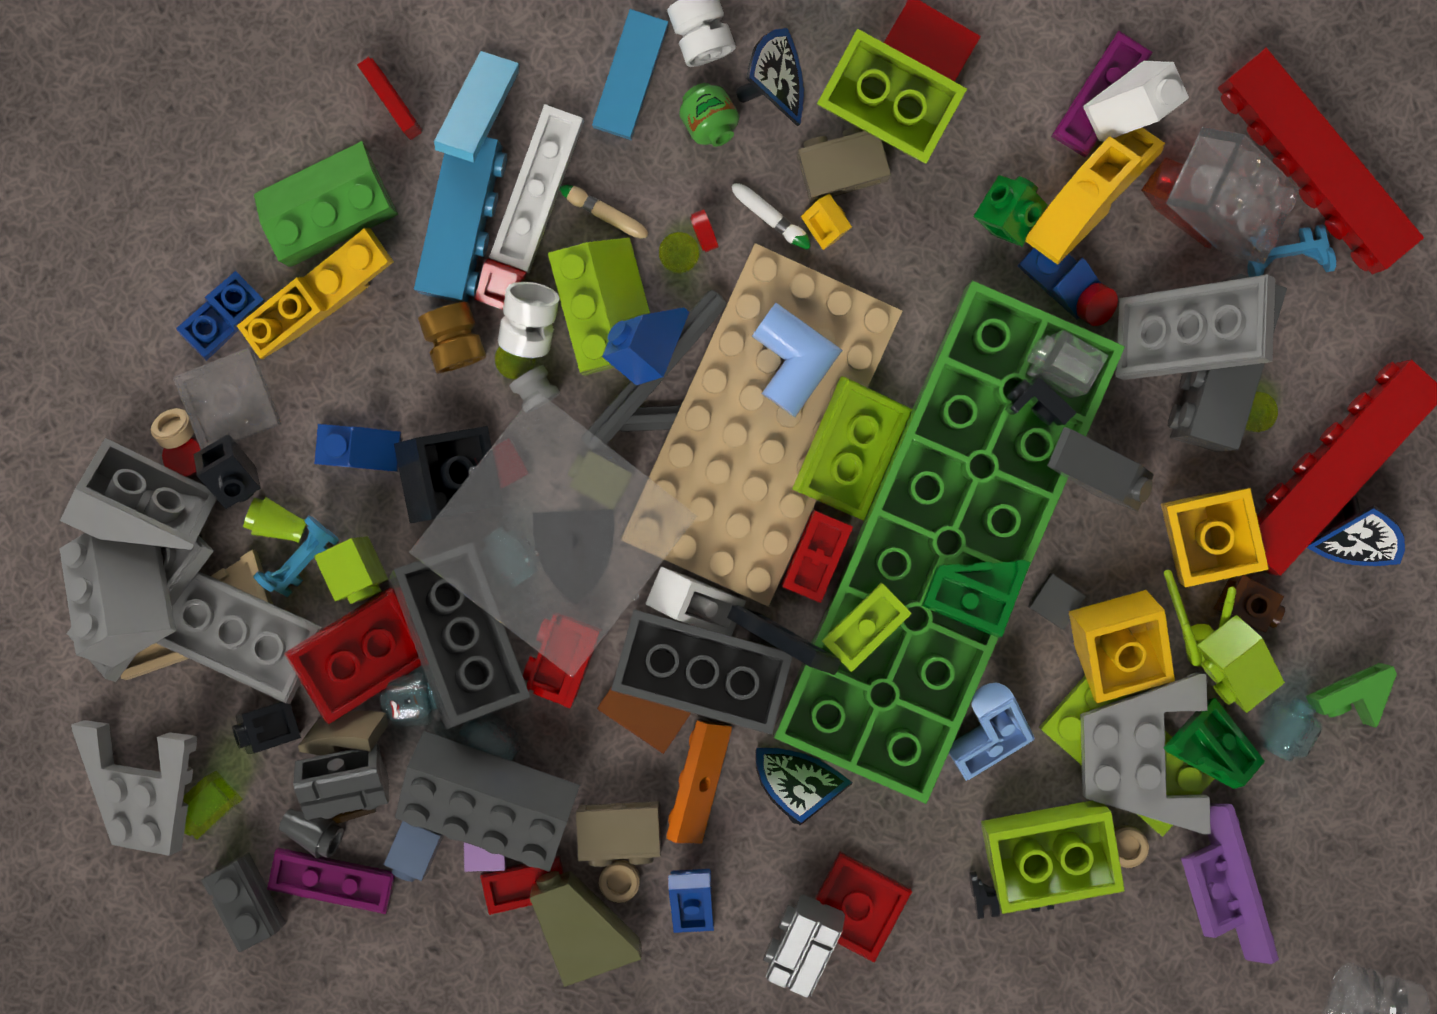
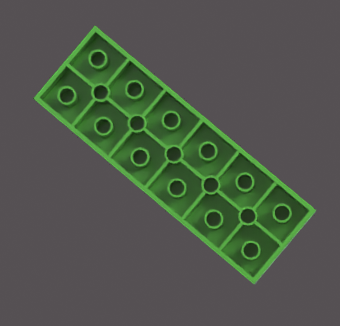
(957, 491)

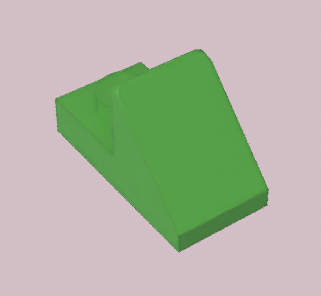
(1365, 689)

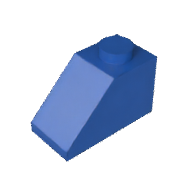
(645, 344)

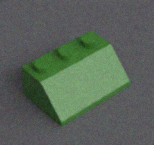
(323, 205)

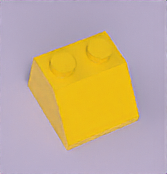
(1214, 536)
(1123, 645)

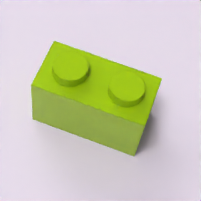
(352, 570)
(1240, 664)

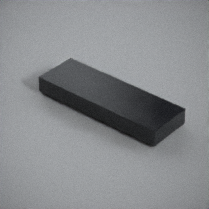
(784, 639)

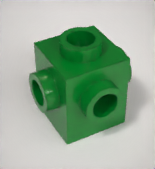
(1011, 209)

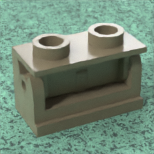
(842, 163)
(618, 832)

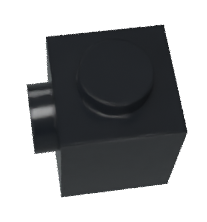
(227, 471)

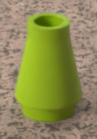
(273, 521)

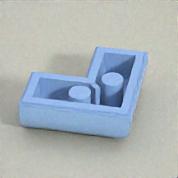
(805, 355)
(999, 735)

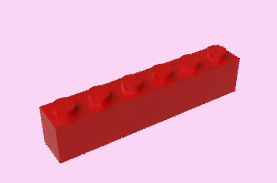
(1319, 163)
(1344, 461)

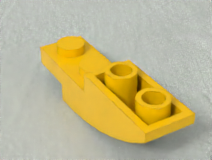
(1092, 191)
(315, 295)

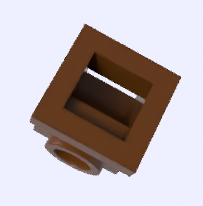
(1270, 611)

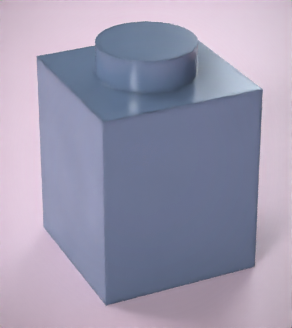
(412, 852)

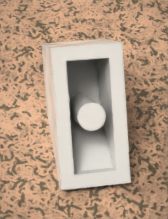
(1136, 99)
(693, 602)

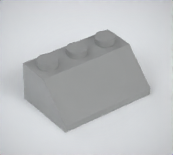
(115, 597)

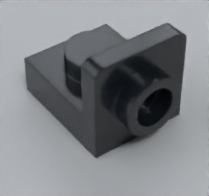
(1048, 404)
(265, 728)

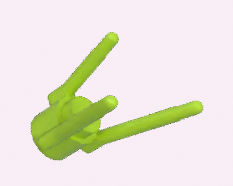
(1197, 633)

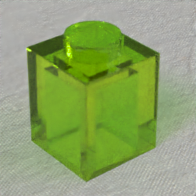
(208, 804)

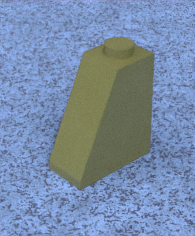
(581, 929)

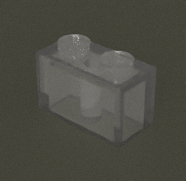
(1066, 363)

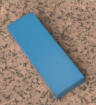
(630, 74)

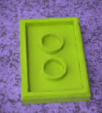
(852, 448)

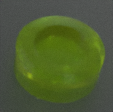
(679, 253)
(512, 365)
(1262, 413)

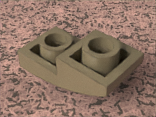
(352, 730)

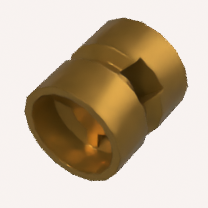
(452, 338)

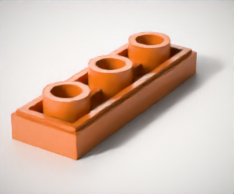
(698, 782)

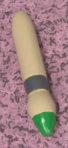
(579, 198)

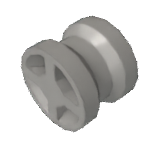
(534, 380)

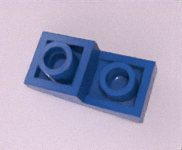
(218, 318)

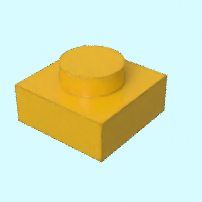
(826, 221)

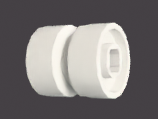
(702, 31)
(528, 319)

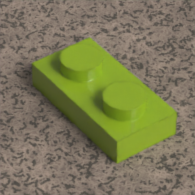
(866, 627)

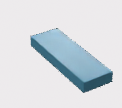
(476, 106)

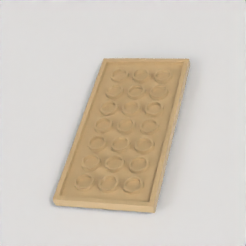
(738, 451)

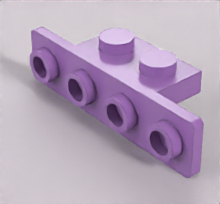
(1226, 888)

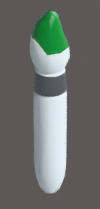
(792, 233)

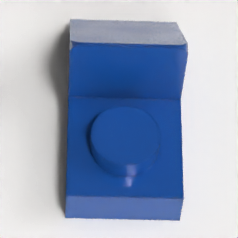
(1061, 281)
(356, 447)
(691, 900)

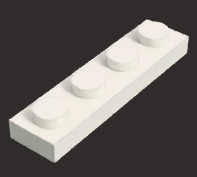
(536, 188)

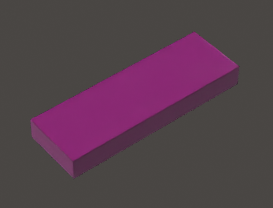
(1117, 60)
(331, 880)

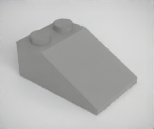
(137, 501)

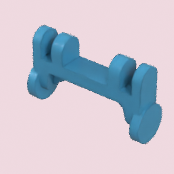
(1316, 249)
(288, 573)

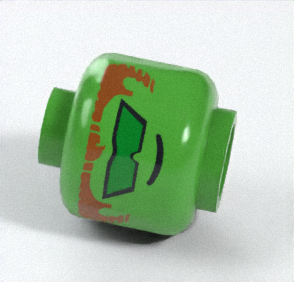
(709, 114)

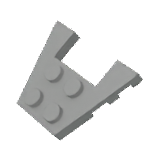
(1127, 757)
(138, 805)

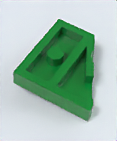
(977, 593)
(1216, 746)

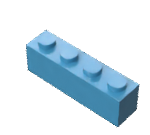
(458, 224)

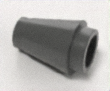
(315, 835)

